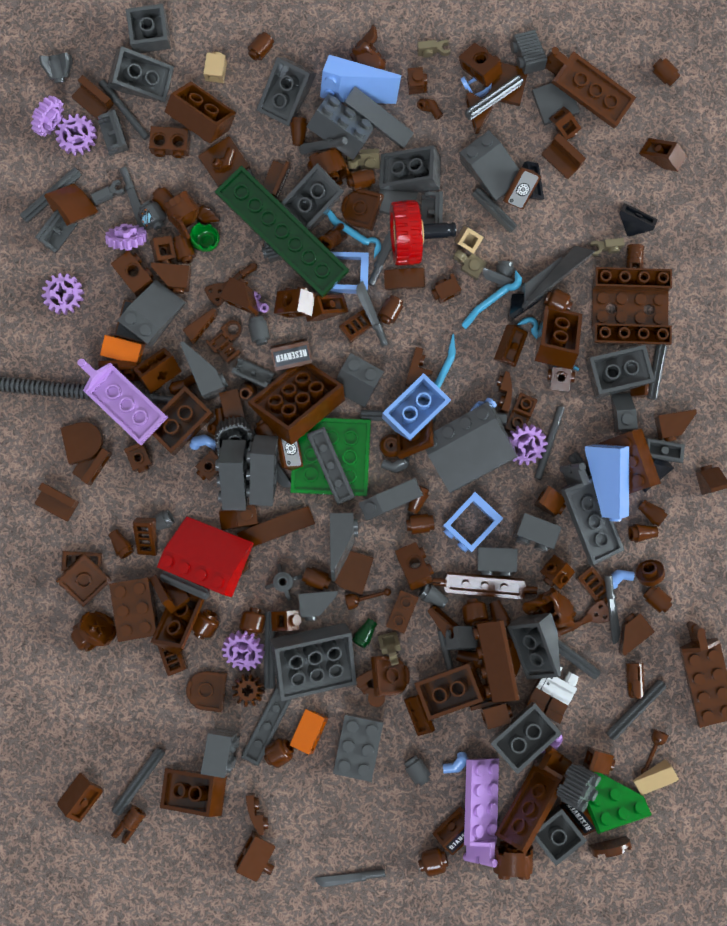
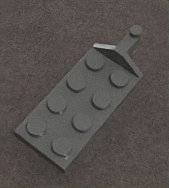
(595, 532)

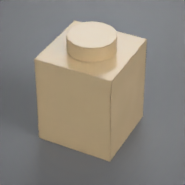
(215, 67)
(468, 239)

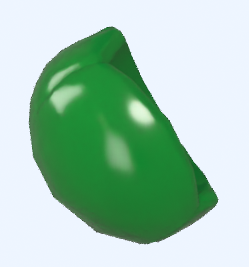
(204, 237)

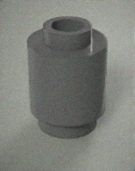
(258, 330)
(417, 770)

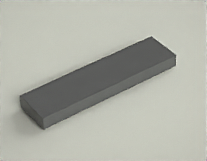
(378, 117)
(330, 466)
(265, 728)

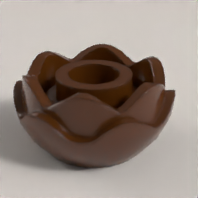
(385, 448)

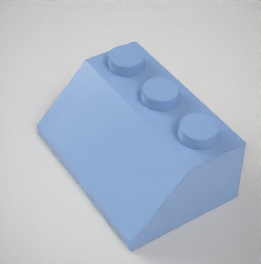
(415, 407)

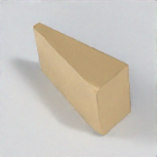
(656, 778)

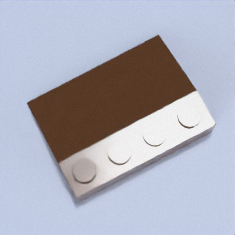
(297, 401)

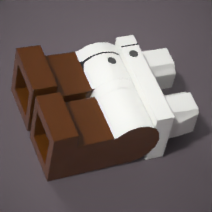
(557, 691)

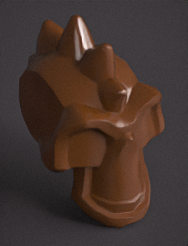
(365, 51)
(552, 603)

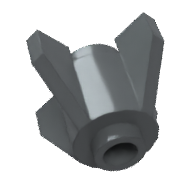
(57, 66)
(289, 584)

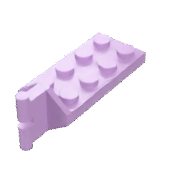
(122, 401)
(481, 810)

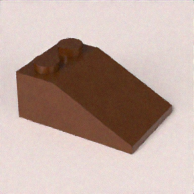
(192, 792)

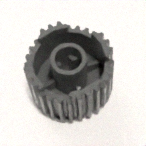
(232, 428)
(579, 787)

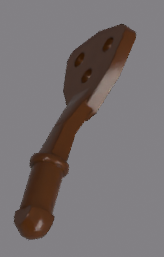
(220, 286)
(589, 617)

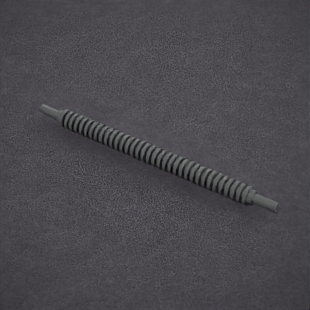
(60, 389)

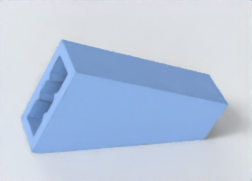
(610, 478)

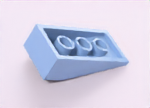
(342, 75)

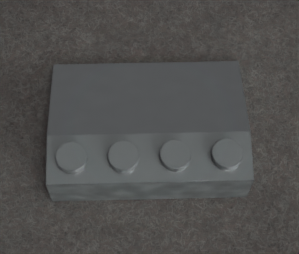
(470, 447)
(313, 661)

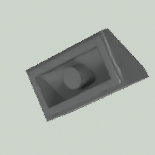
(666, 450)

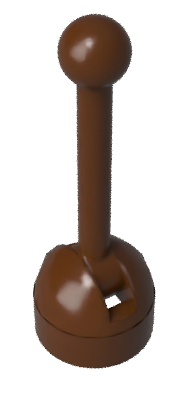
(353, 600)
(658, 738)

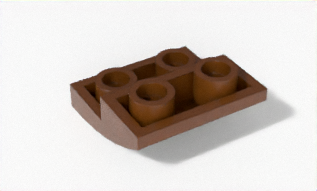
(71, 204)

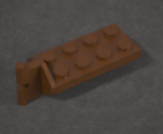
(589, 86)
(705, 676)
(534, 800)

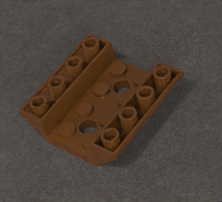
(630, 292)

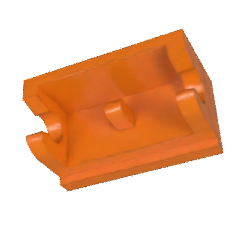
(122, 349)
(309, 731)

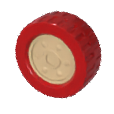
(409, 232)

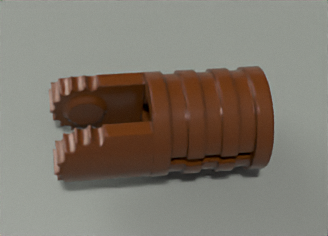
(333, 237)
(635, 256)
(635, 680)
(130, 822)

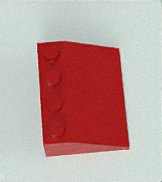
(206, 556)

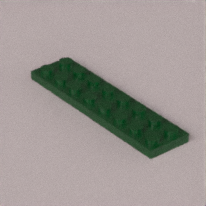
(281, 231)

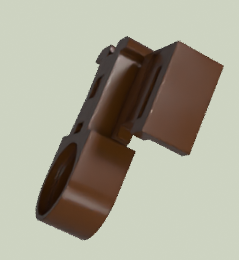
(222, 344)

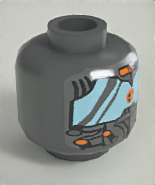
(151, 215)

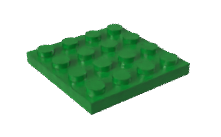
(352, 446)

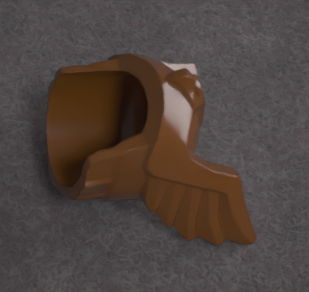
(184, 211)

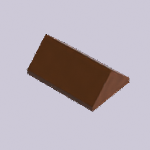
(176, 627)

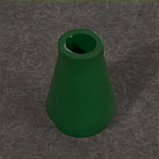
(364, 634)

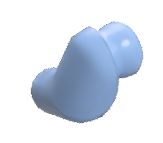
(202, 440)
(619, 575)
(458, 764)

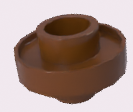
(650, 572)

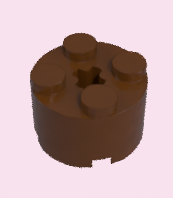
(332, 162)
(513, 862)

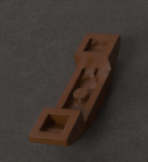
(278, 526)

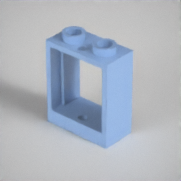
(364, 257)
(486, 509)

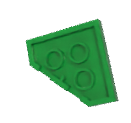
(616, 805)

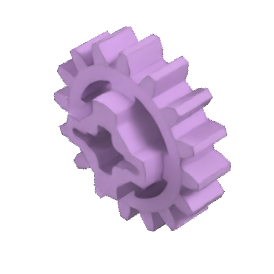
(47, 116)
(76, 143)
(126, 237)
(54, 294)
(526, 444)
(241, 650)

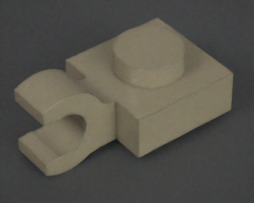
(429, 48)
(367, 159)
(611, 245)
(471, 265)
(389, 645)

